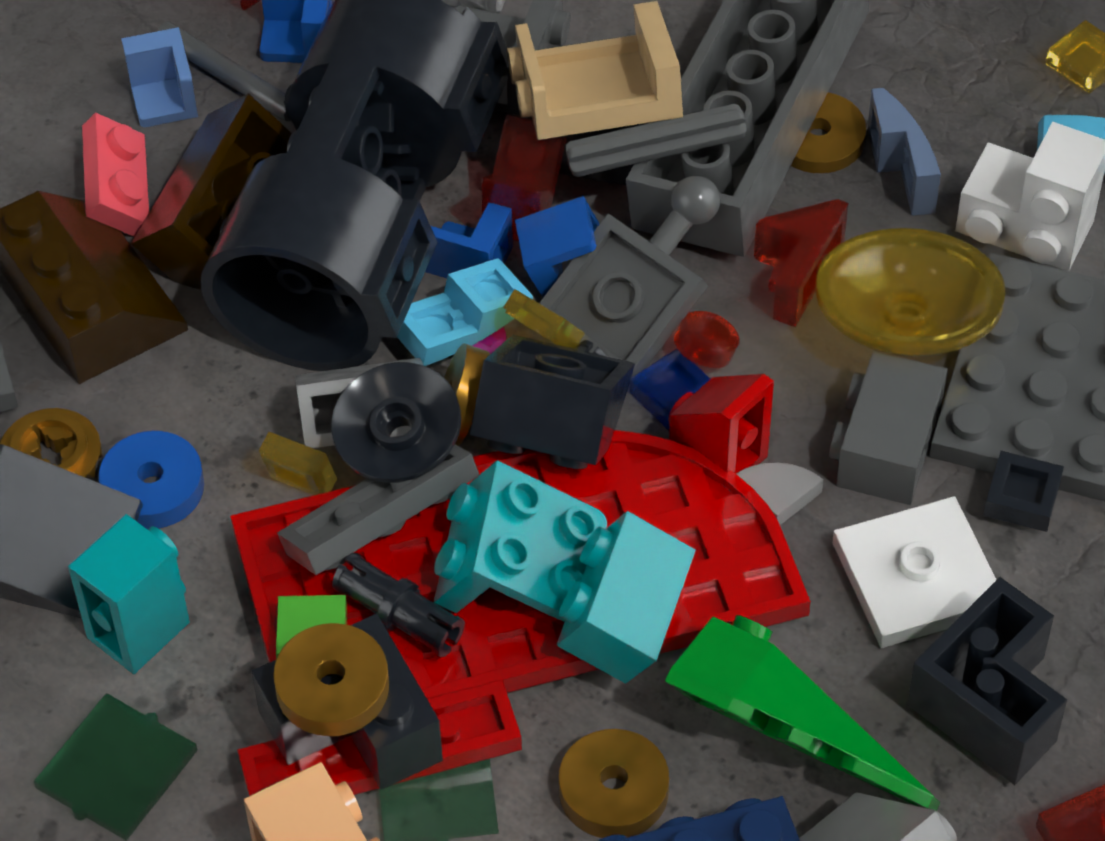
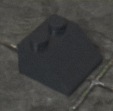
(550, 401)

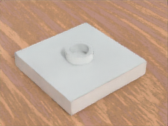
(914, 569)

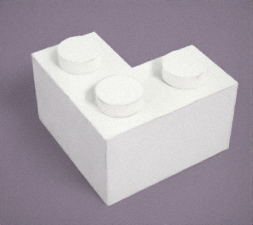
(1036, 203)

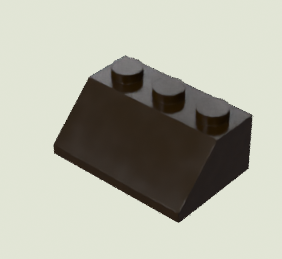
(206, 186)
(83, 284)

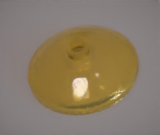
(910, 292)

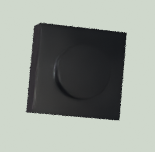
(1023, 491)

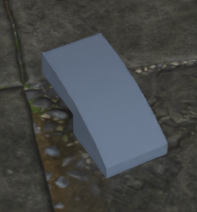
(903, 147)

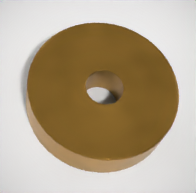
(840, 145)
(464, 377)
(335, 707)
(607, 756)

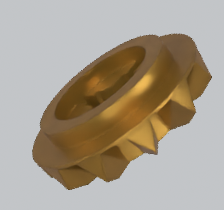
(63, 432)

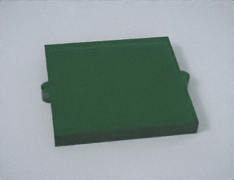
(116, 766)
(441, 805)

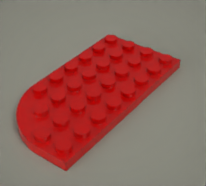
(736, 568)

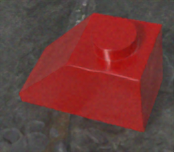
(726, 420)

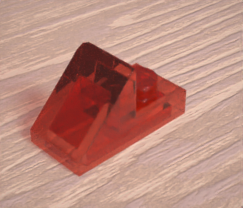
(523, 170)
(796, 247)

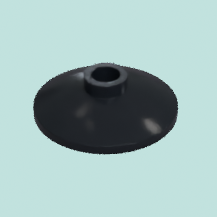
(393, 398)

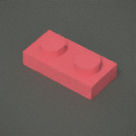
(115, 174)

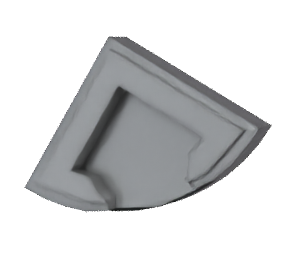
(783, 486)

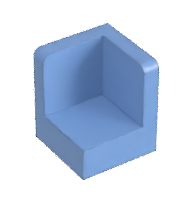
(159, 77)

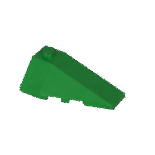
(758, 686)

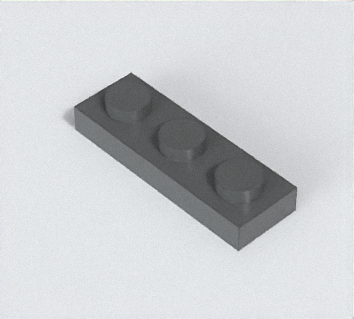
(371, 511)

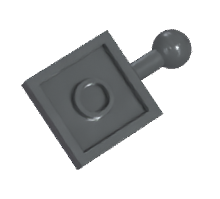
(629, 288)

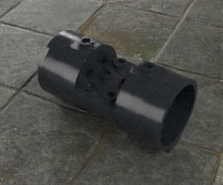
(335, 227)

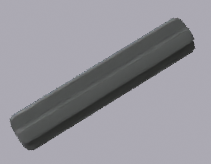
(656, 140)

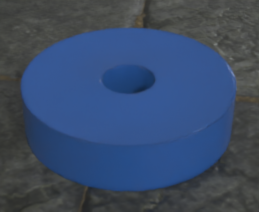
(161, 456)

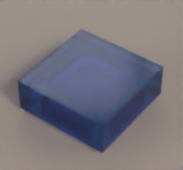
(665, 382)

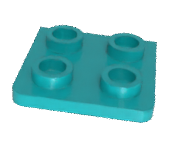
(513, 539)

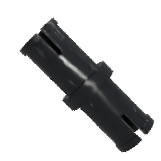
(398, 604)

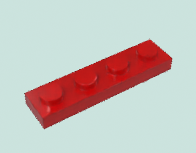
(473, 728)

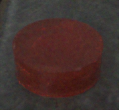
(706, 339)

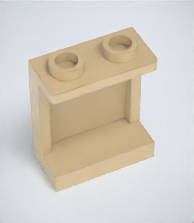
(598, 81)

